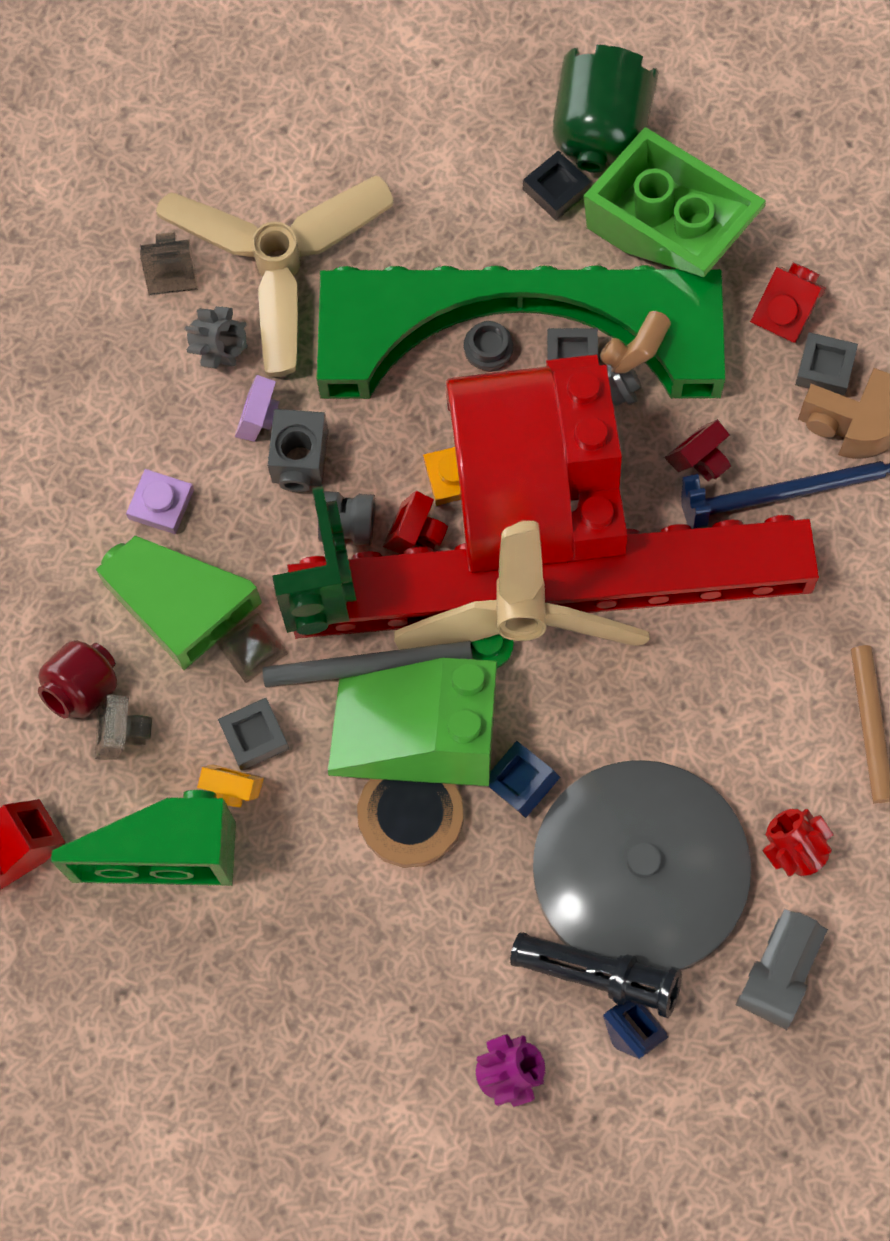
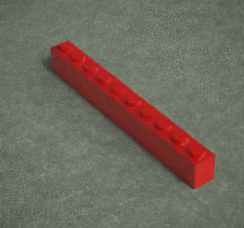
(657, 571)

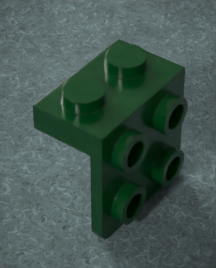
(318, 595)

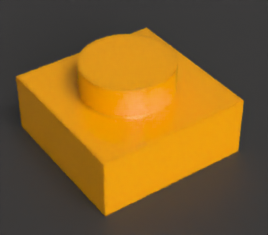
(443, 475)
(230, 784)

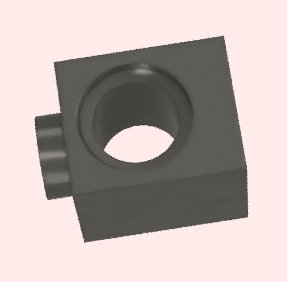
(298, 430)

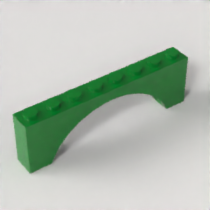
(382, 314)

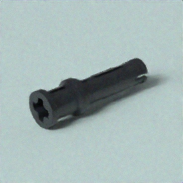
(621, 985)

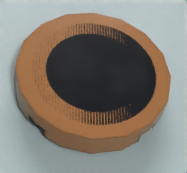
(410, 820)

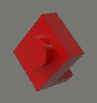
(788, 301)

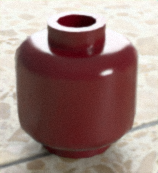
(77, 679)

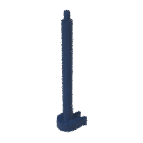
(698, 508)

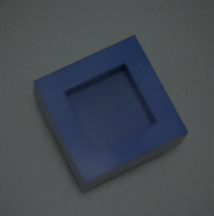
(522, 779)

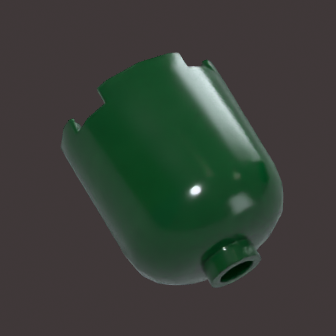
(601, 105)

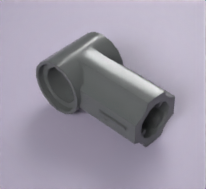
(778, 980)

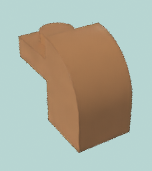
(861, 423)

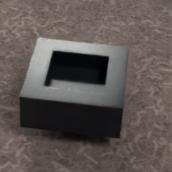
(556, 185)

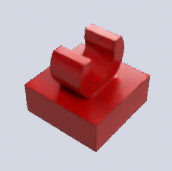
(413, 526)

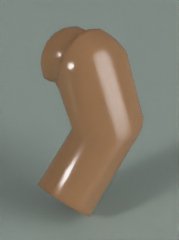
(641, 349)

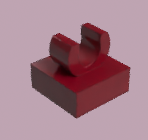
(701, 452)

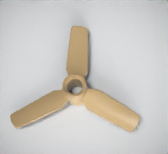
(308, 235)
(519, 607)

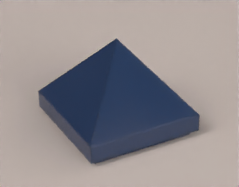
(625, 1037)

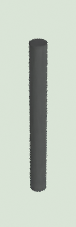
(360, 664)

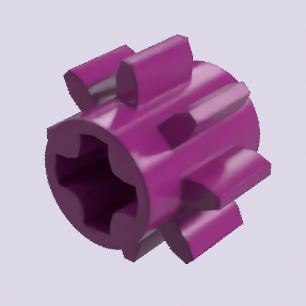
(510, 1070)

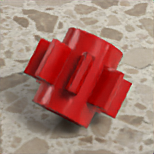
(798, 842)

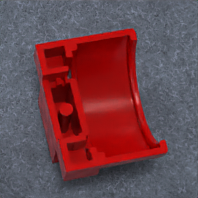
(531, 447)

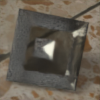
(251, 647)

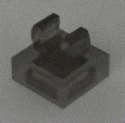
(168, 265)
(118, 729)

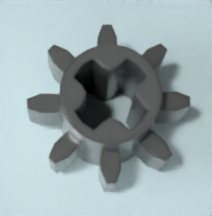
(216, 337)

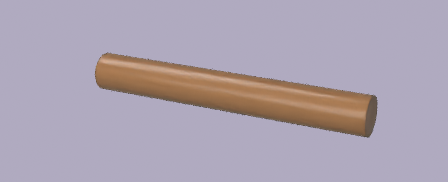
(871, 723)

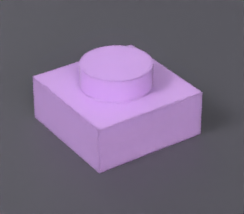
(258, 409)
(160, 501)

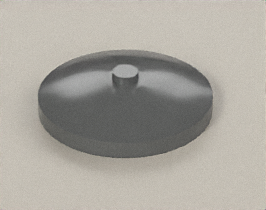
(642, 865)

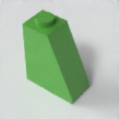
(176, 596)

